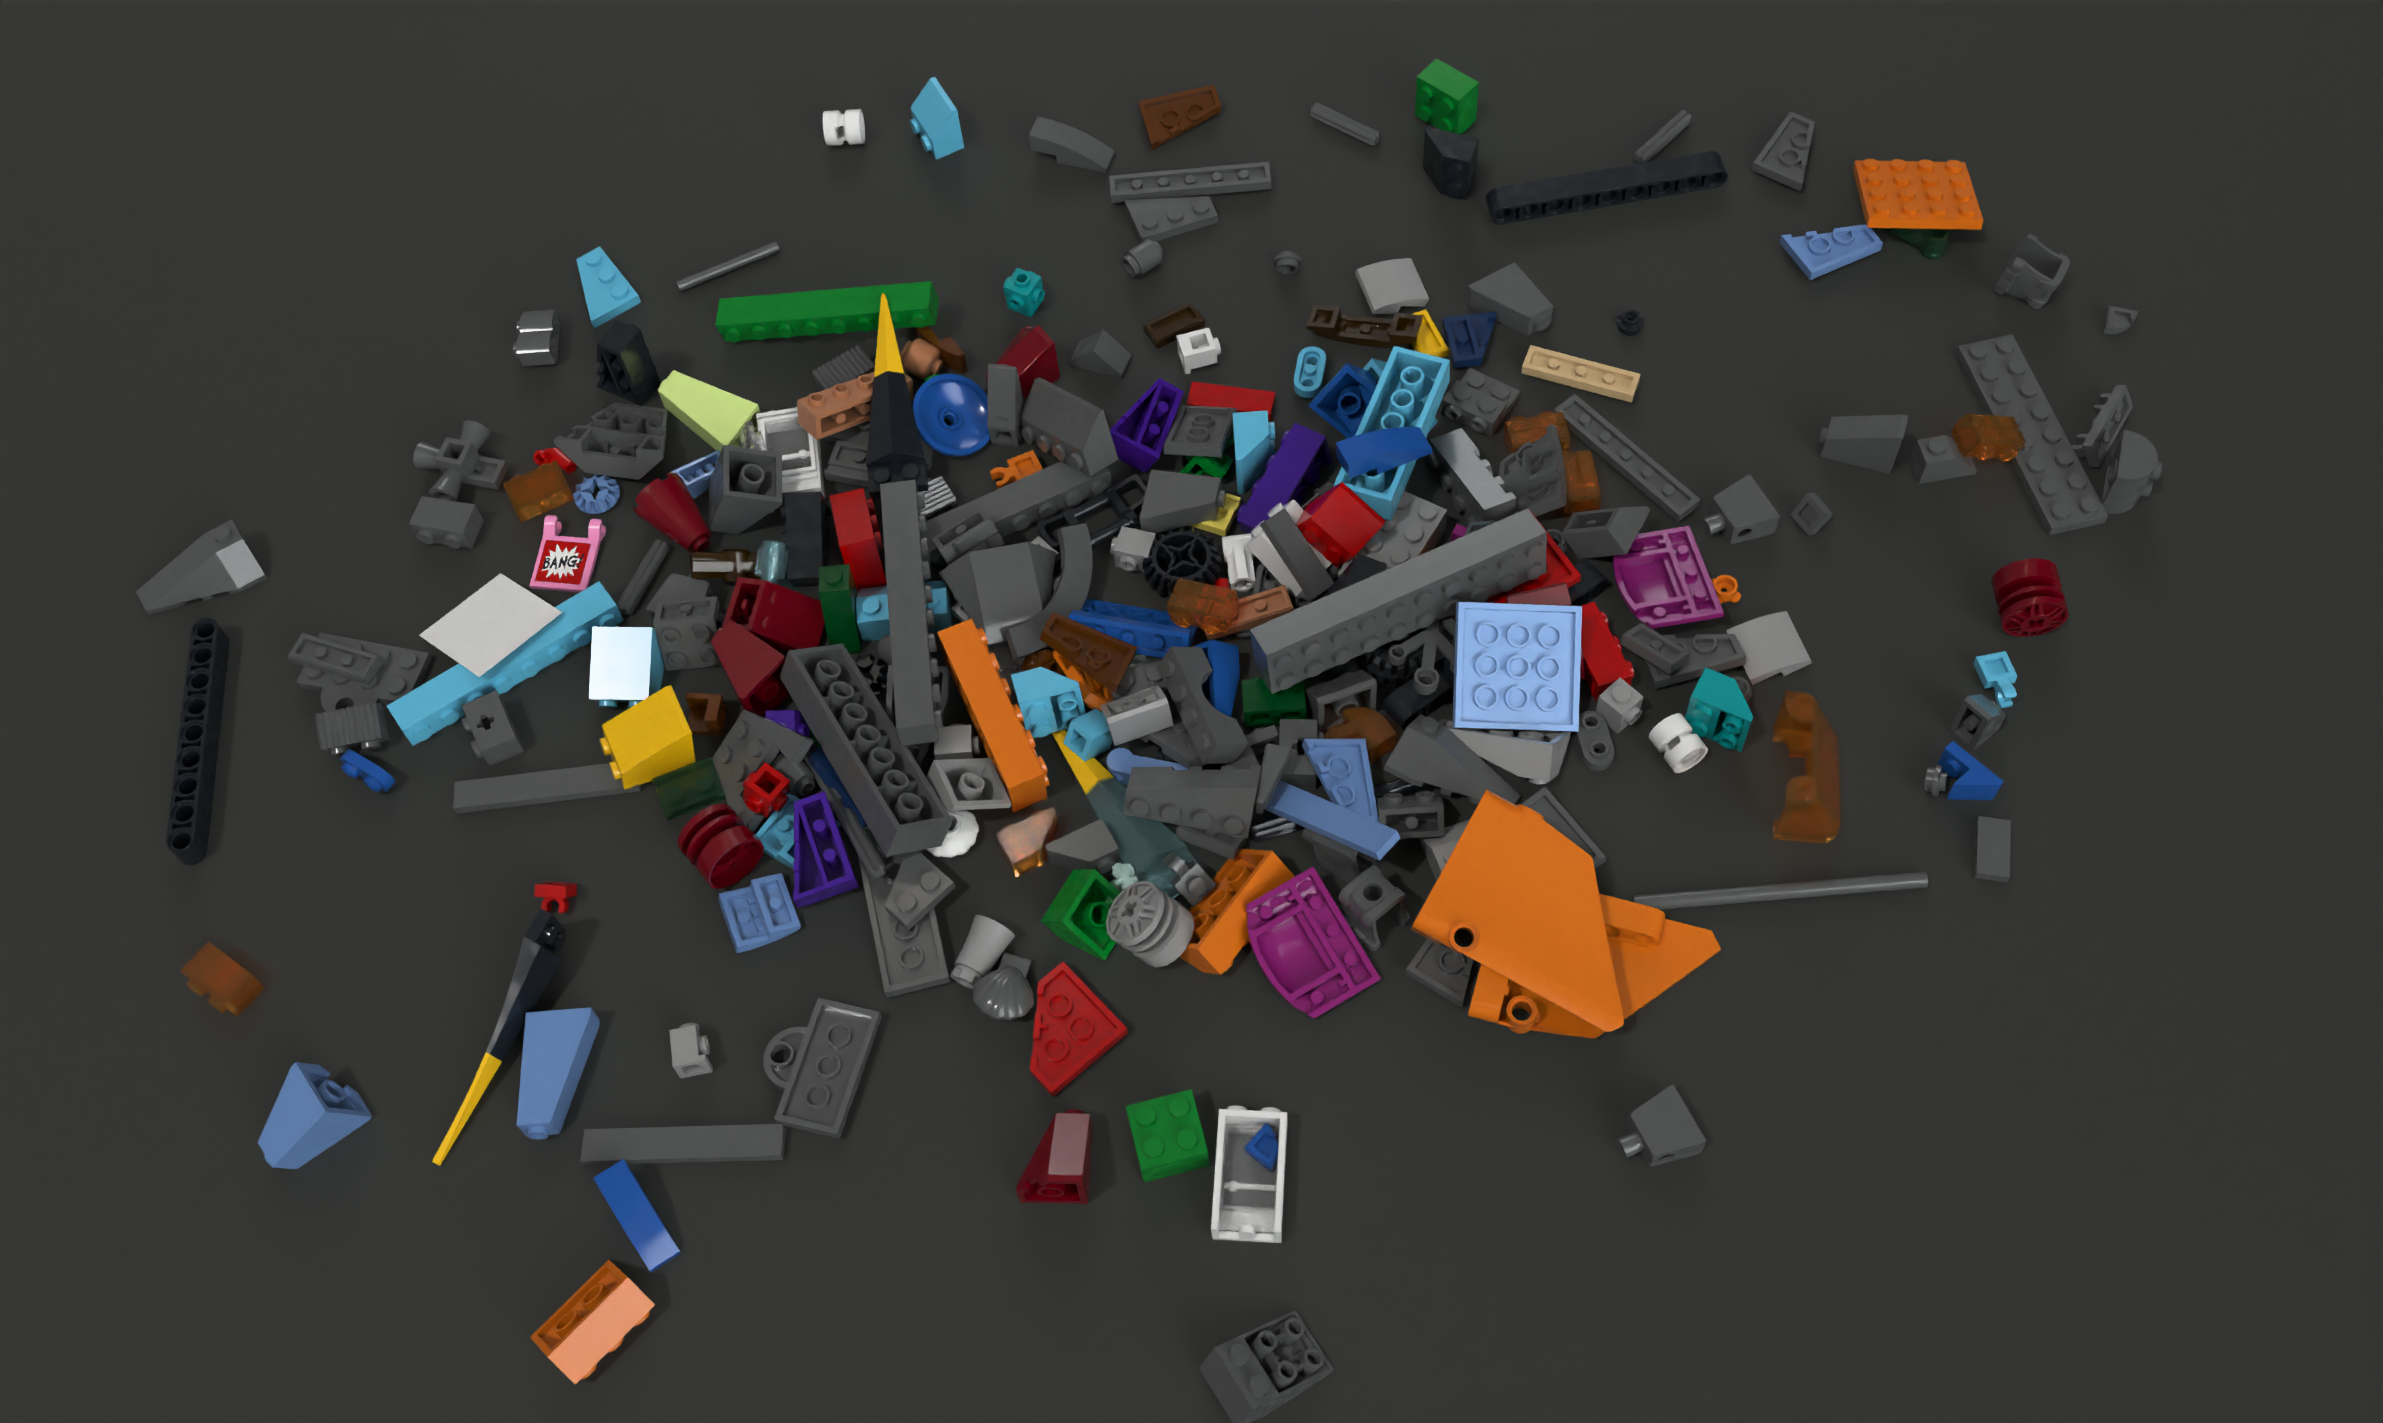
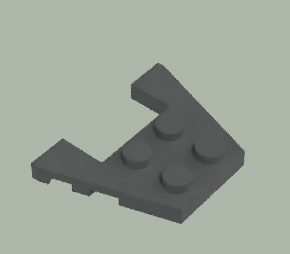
(746, 749)

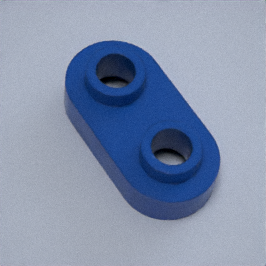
(373, 775)

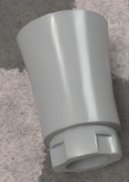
(981, 950)

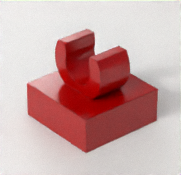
(555, 891)

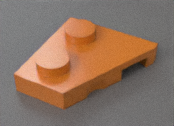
(1091, 690)

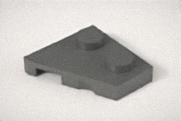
(916, 889)

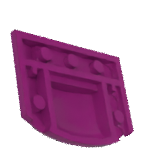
(1666, 579)
(1307, 945)

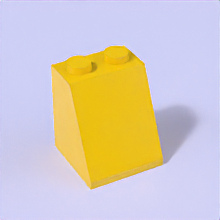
(648, 739)

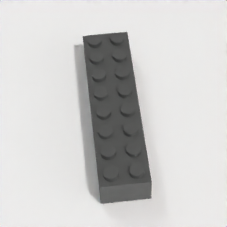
(865, 749)

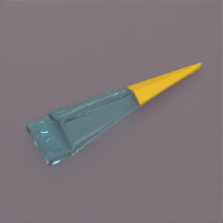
(1139, 840)

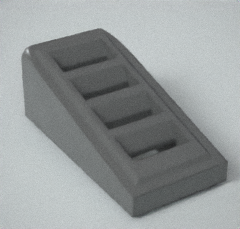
(1273, 767)

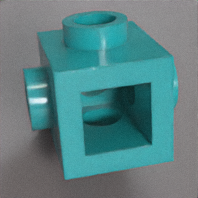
(1023, 292)

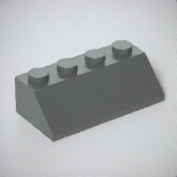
(1067, 428)

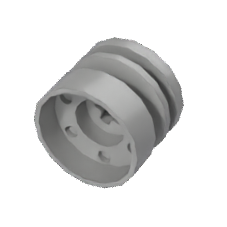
(1150, 924)

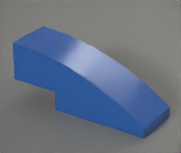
(1381, 450)
(637, 1215)

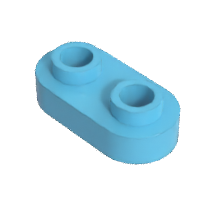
(1309, 374)

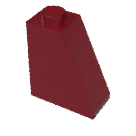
(1033, 356)
(1061, 1162)

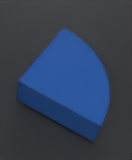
(1264, 1147)

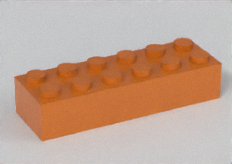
(994, 714)

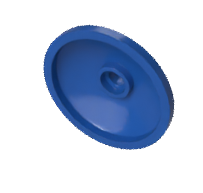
(962, 404)

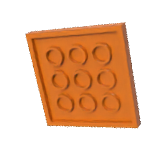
(1917, 194)

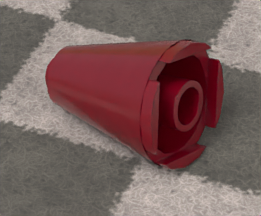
(674, 513)

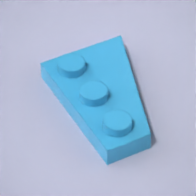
(604, 287)

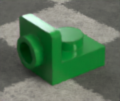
(1211, 465)

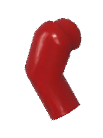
(554, 454)

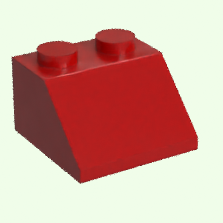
(1339, 524)

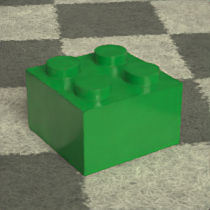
(1446, 98)
(1167, 1135)

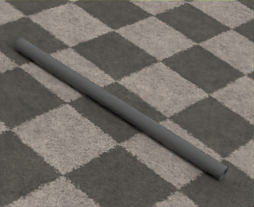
(1784, 891)

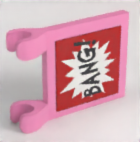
(566, 561)

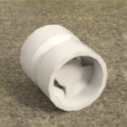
(852, 130)
(1676, 741)

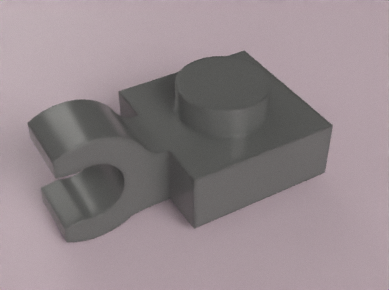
(1190, 879)

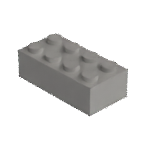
(1411, 532)

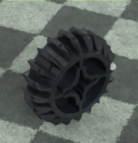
(1179, 554)

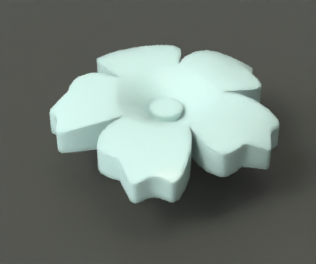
(1124, 876)

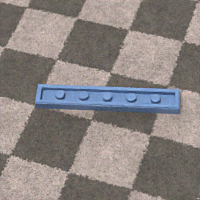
(1332, 820)

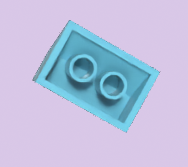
(874, 613)

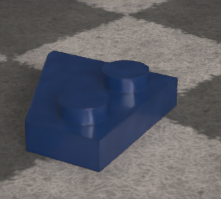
(1468, 337)

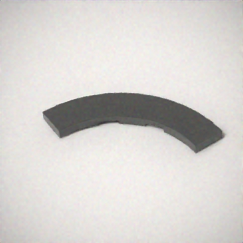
(1068, 595)

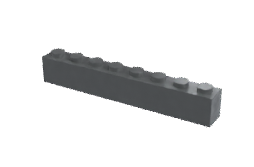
(1023, 502)

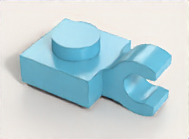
(1997, 672)

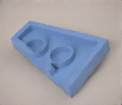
(1826, 252)

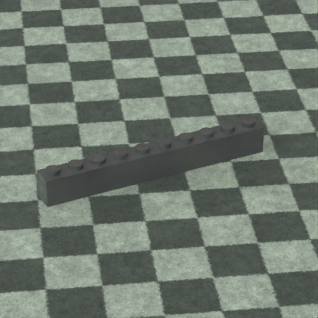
(909, 614)

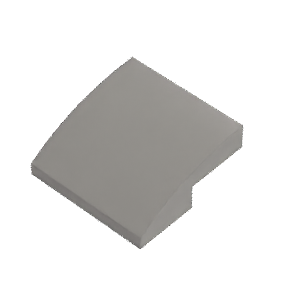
(1391, 285)
(1770, 646)

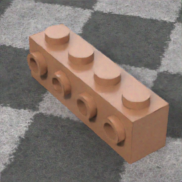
(839, 406)

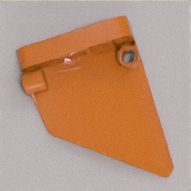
(1529, 910)

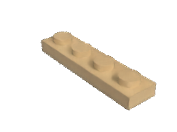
(1580, 373)

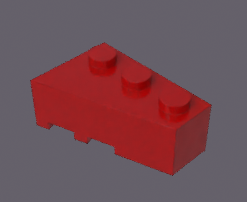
(859, 537)

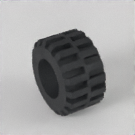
(1379, 667)

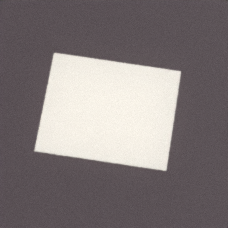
(490, 624)

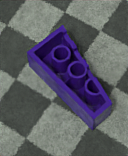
(1286, 475)

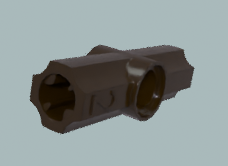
(726, 564)

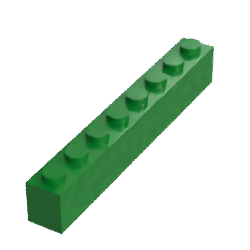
(825, 311)

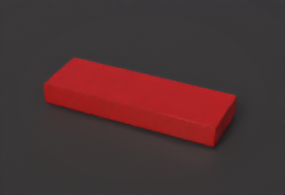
(1231, 397)

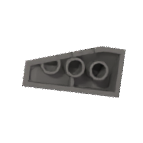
(209, 566)

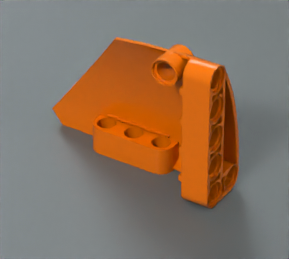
(1646, 958)

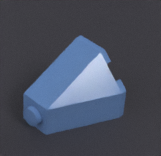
(309, 1117)

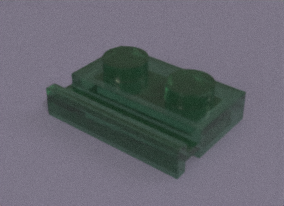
(689, 788)

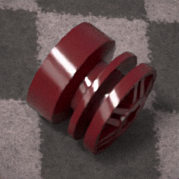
(2029, 597)
(720, 846)

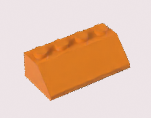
(1222, 914)

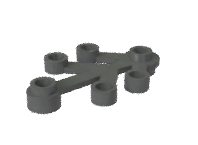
(1430, 640)

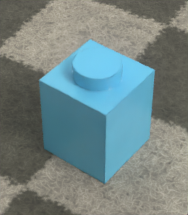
(1088, 735)

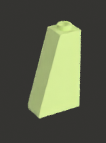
(707, 410)

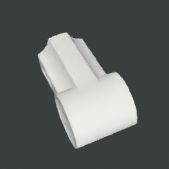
(1239, 562)

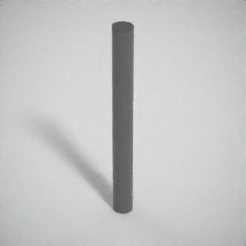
(727, 266)

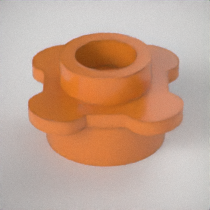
(1727, 583)

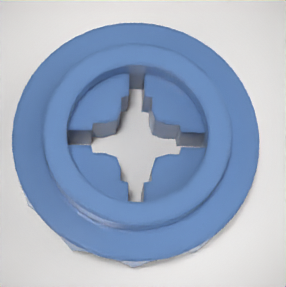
(606, 497)

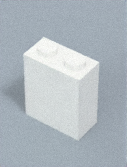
(1267, 554)

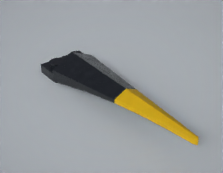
(893, 438)
(531, 976)

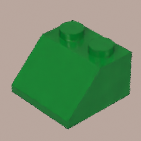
(1081, 912)

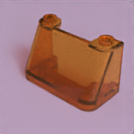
(1811, 800)

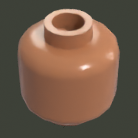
(921, 358)

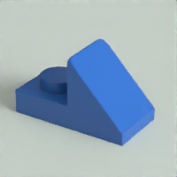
(1972, 777)

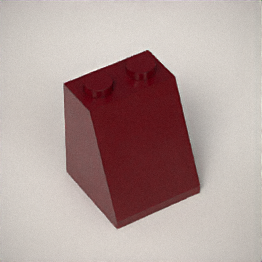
(750, 668)

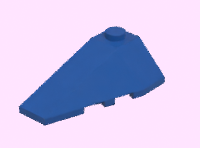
(1223, 681)

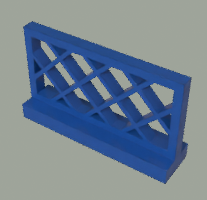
(1139, 626)

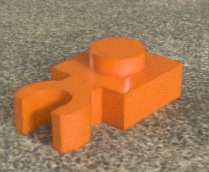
(1018, 468)

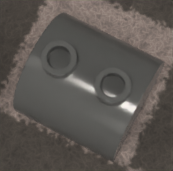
(2129, 473)

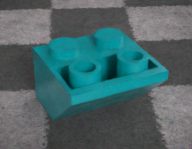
(1719, 710)

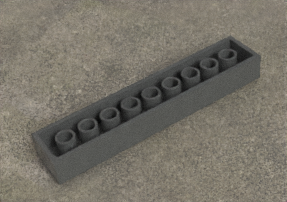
(1399, 600)

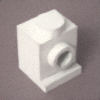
(1197, 349)

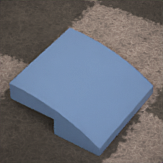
(759, 913)

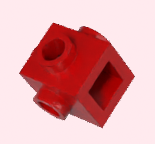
(765, 790)

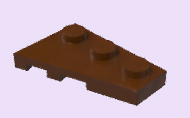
(1090, 650)

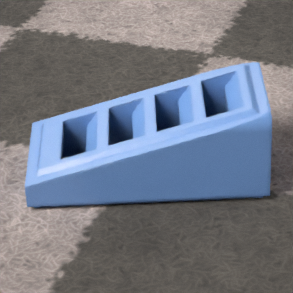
(696, 469)

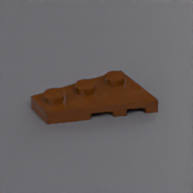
(1177, 112)

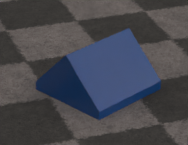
(1345, 399)

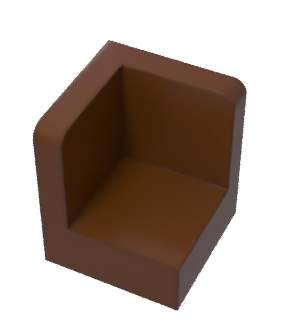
(707, 713)

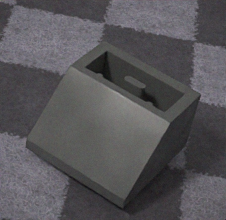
(1604, 531)

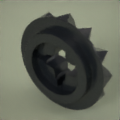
(878, 672)

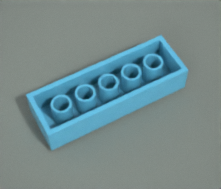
(1404, 397)

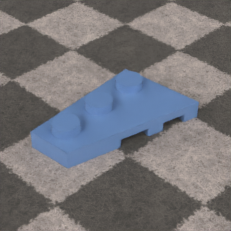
(1344, 773)

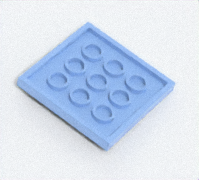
(1517, 666)

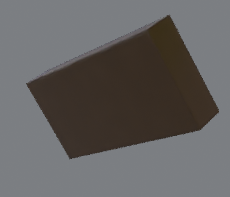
(1176, 322)

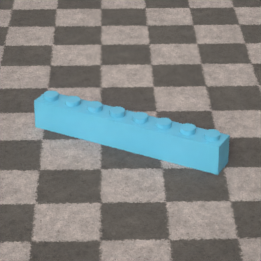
(441, 698)

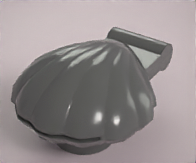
(1005, 991)

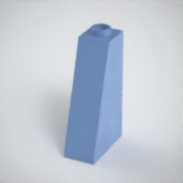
(551, 1067)

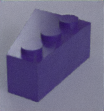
(1145, 426)
(820, 856)

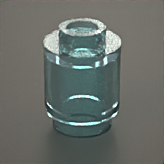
(771, 561)

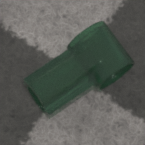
(1931, 241)

